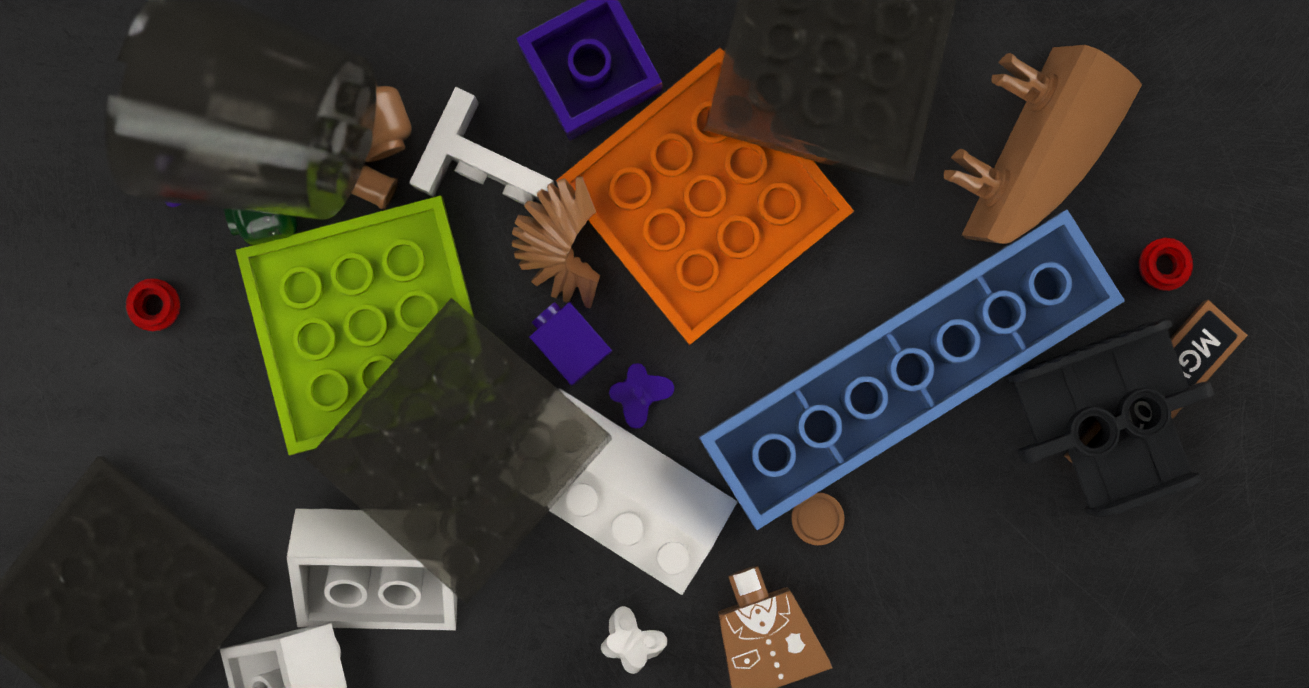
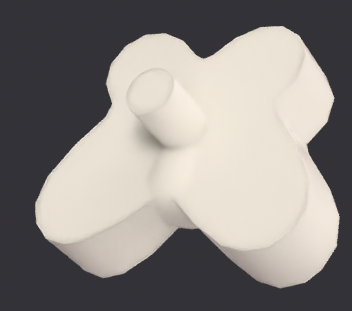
(631, 643)

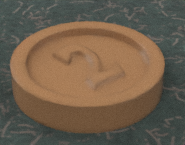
(818, 519)

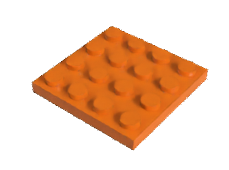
(702, 211)

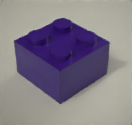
(590, 65)

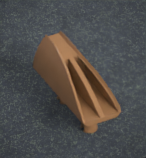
(1054, 144)

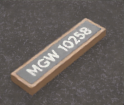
(1201, 348)

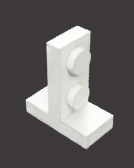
(472, 159)

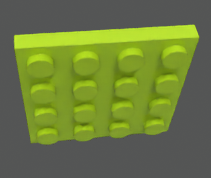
(345, 306)

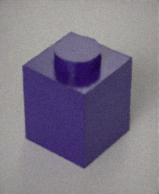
(568, 341)

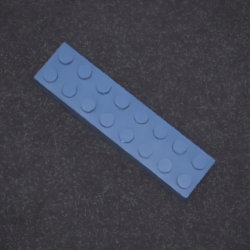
(911, 369)

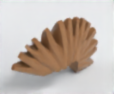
(548, 239)

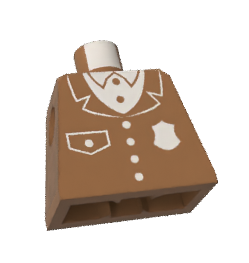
(767, 636)

